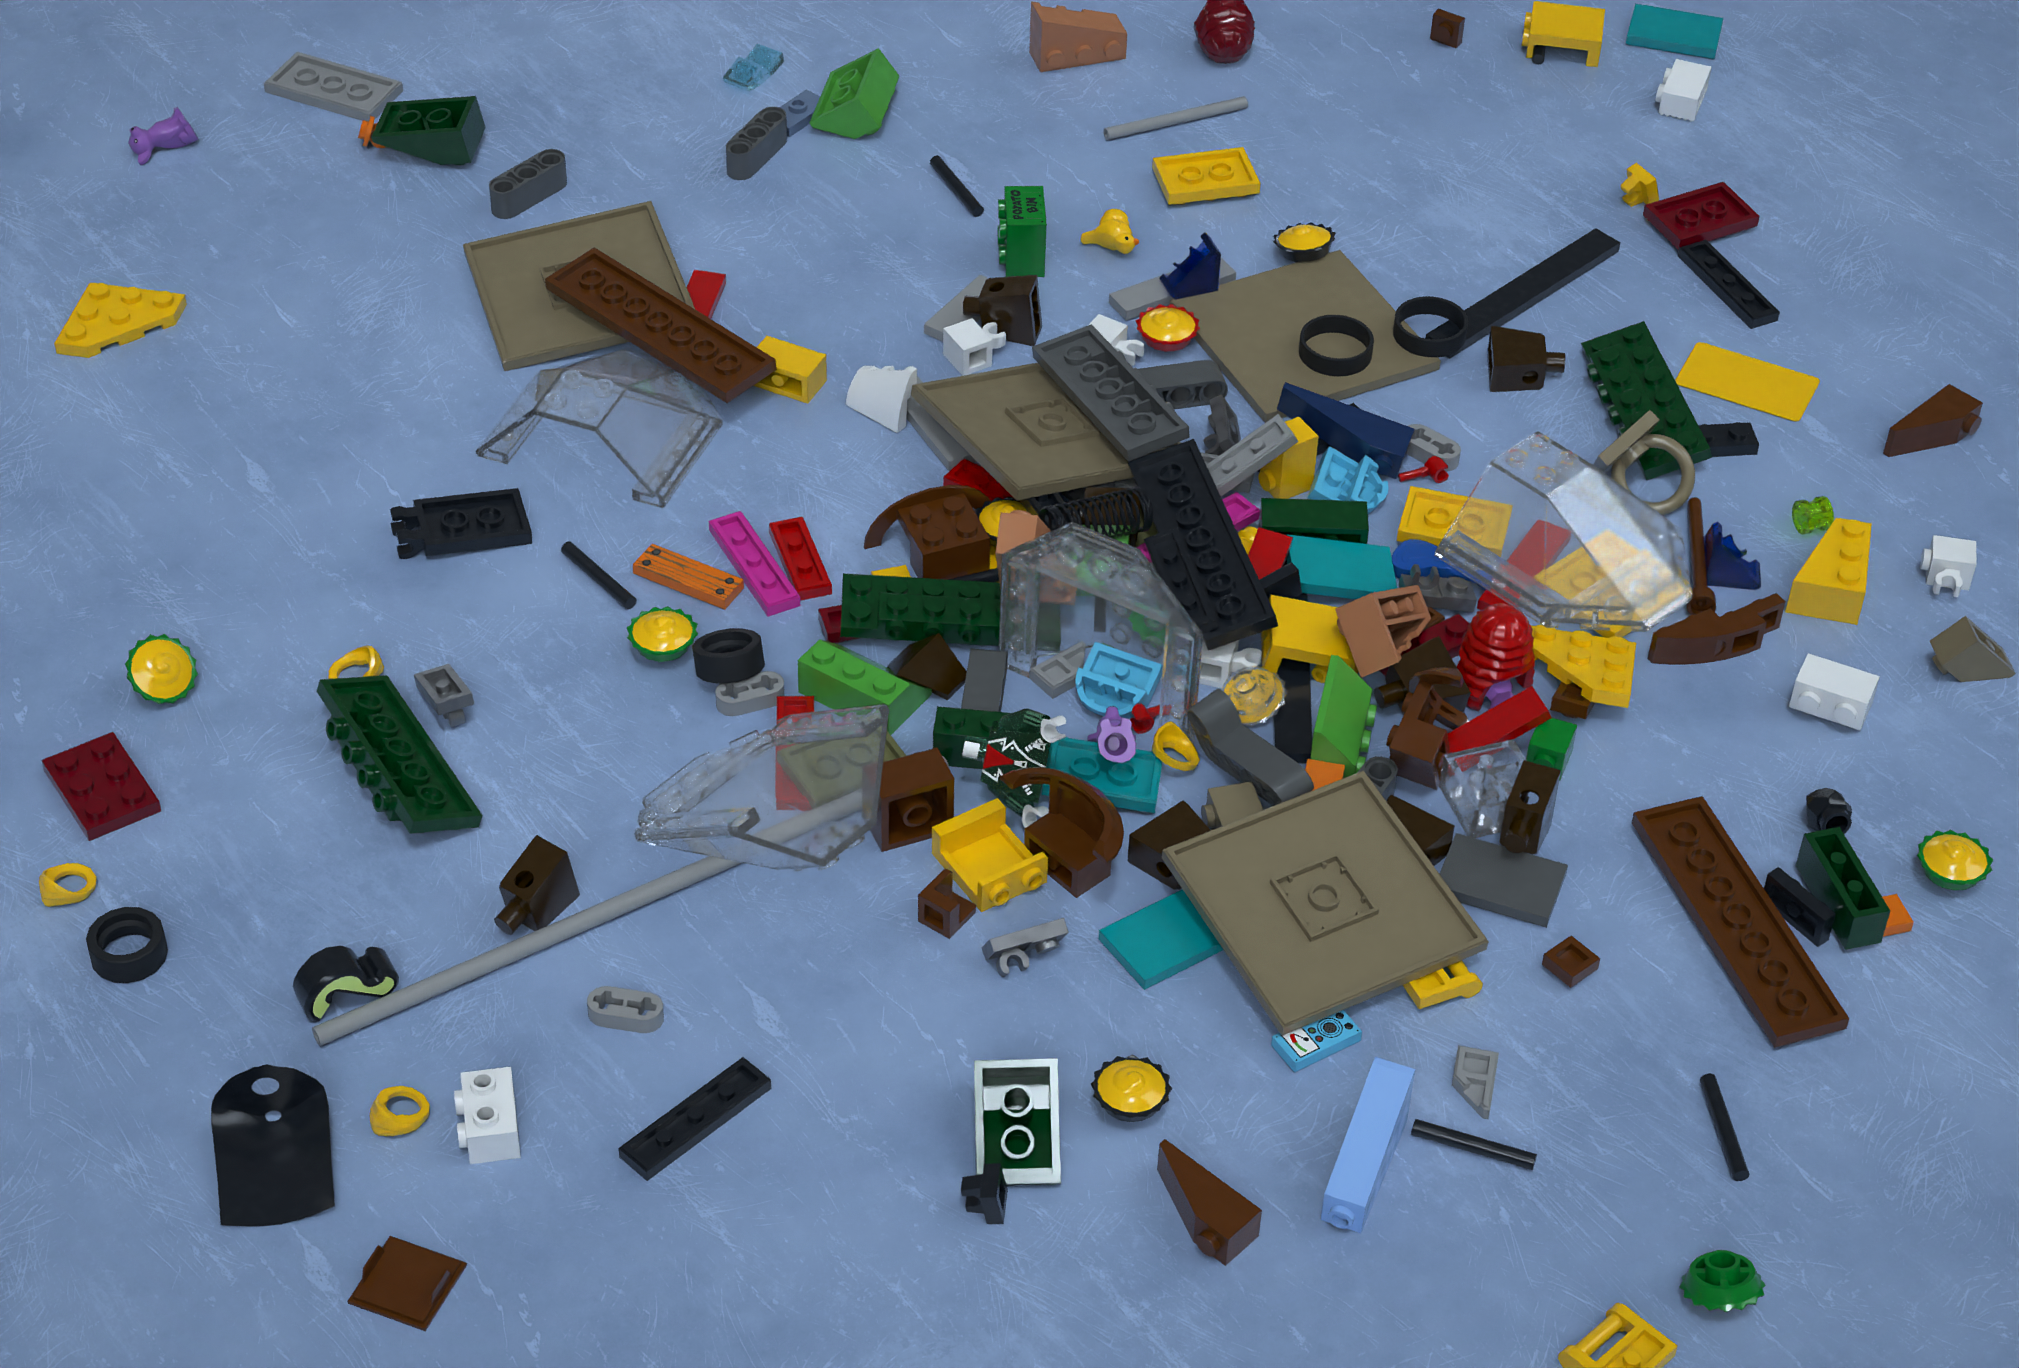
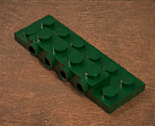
(1638, 380)
(920, 608)
(395, 756)

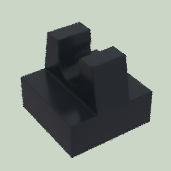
(986, 1193)

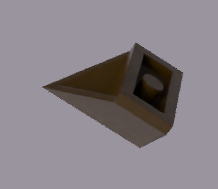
(931, 665)

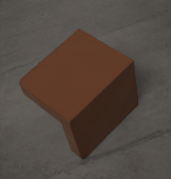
(942, 908)

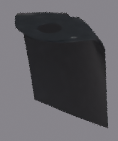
(272, 1167)

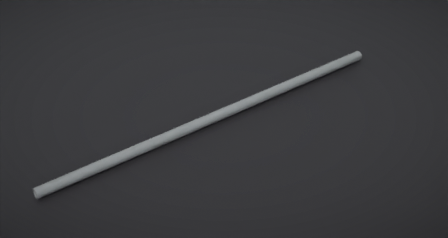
(519, 948)

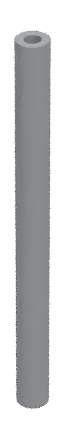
(1175, 118)

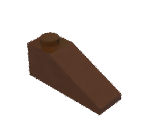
(1935, 423)
(1211, 1210)

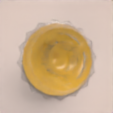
(1255, 694)

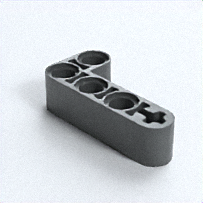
(1244, 752)

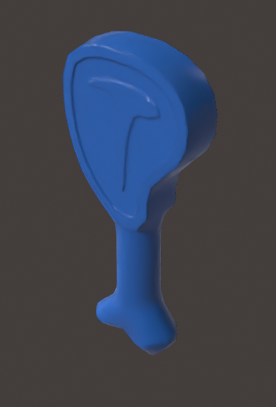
(1422, 553)

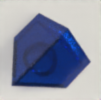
(1197, 273)
(1725, 563)

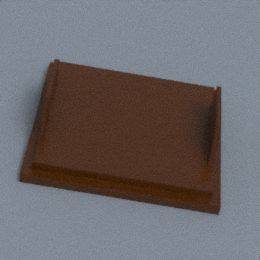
(406, 1282)

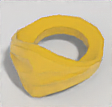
(359, 656)
(1173, 737)
(55, 895)
(387, 1123)

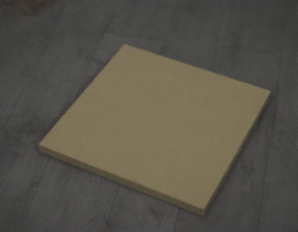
(1257, 323)
(535, 324)
(1023, 430)
(1323, 902)

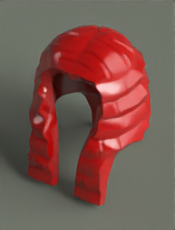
(1496, 650)

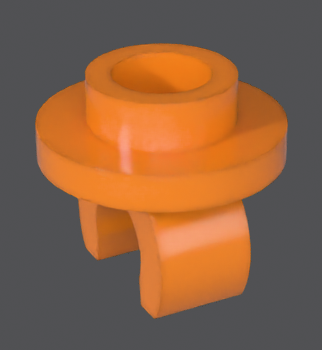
(366, 131)

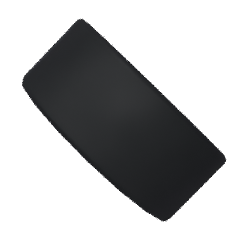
(728, 655)
(131, 966)

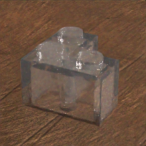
(1479, 785)

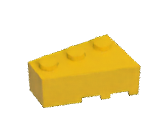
(1834, 575)

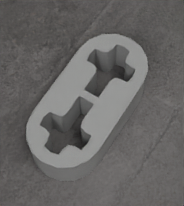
(1430, 443)
(749, 694)
(625, 1009)

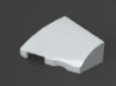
(882, 394)

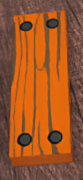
(688, 576)

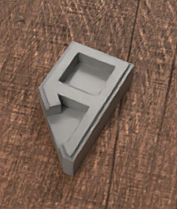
(1059, 671)
(1475, 1077)

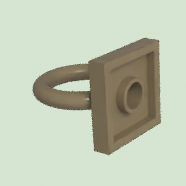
(1633, 445)

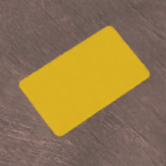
(1747, 381)

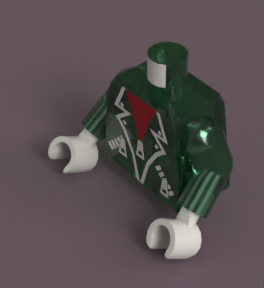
(1013, 744)

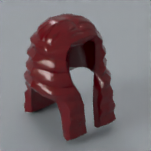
(1225, 30)

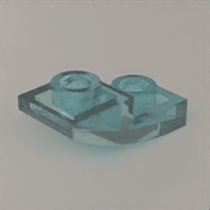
(755, 69)

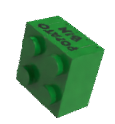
(1022, 231)

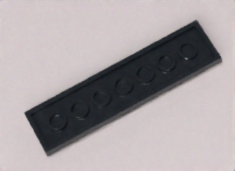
(1188, 499)

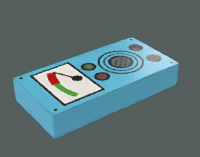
(1316, 1040)

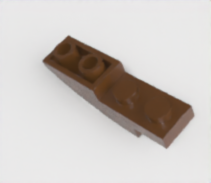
(1716, 638)

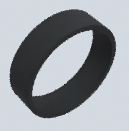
(1433, 306)
(1336, 366)

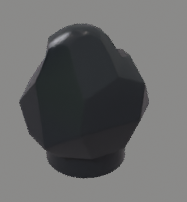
(1828, 810)

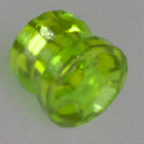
(1812, 515)

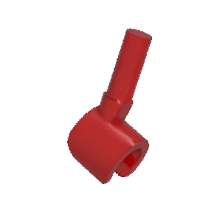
(1433, 467)
(1143, 718)

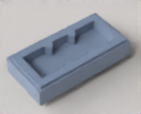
(799, 111)

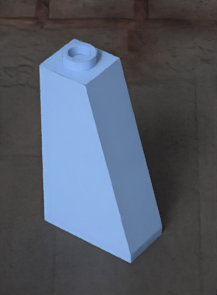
(1368, 1145)

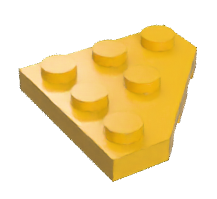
(116, 315)
(1592, 662)

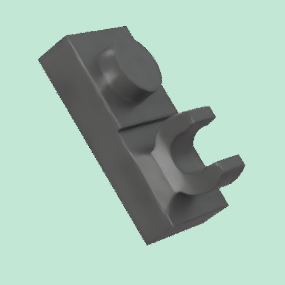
(1224, 424)
(1440, 592)
(445, 692)
(1040, 937)

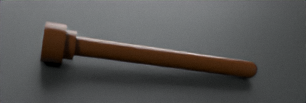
(1703, 596)

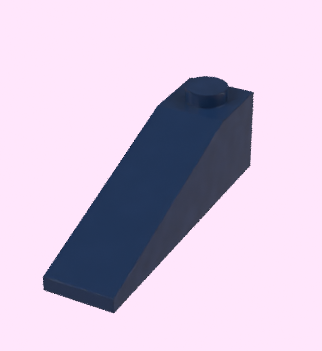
(1349, 428)

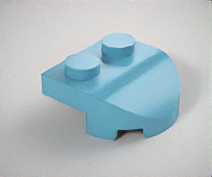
(1347, 480)
(1116, 680)

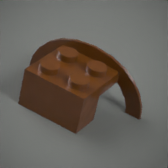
(941, 530)
(1417, 743)
(1078, 832)

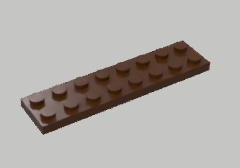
(661, 325)
(1740, 922)

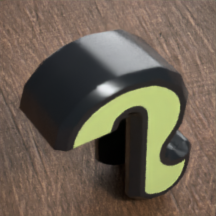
(342, 971)

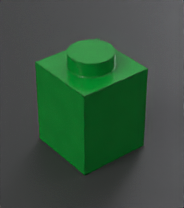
(1552, 744)

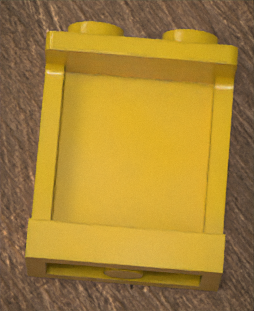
(1564, 28)
(1303, 634)
(987, 856)

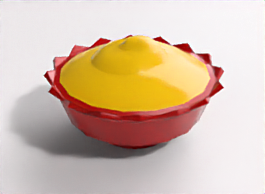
(1167, 327)

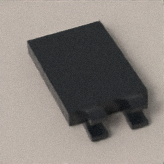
(461, 523)

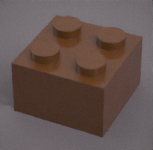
(913, 799)

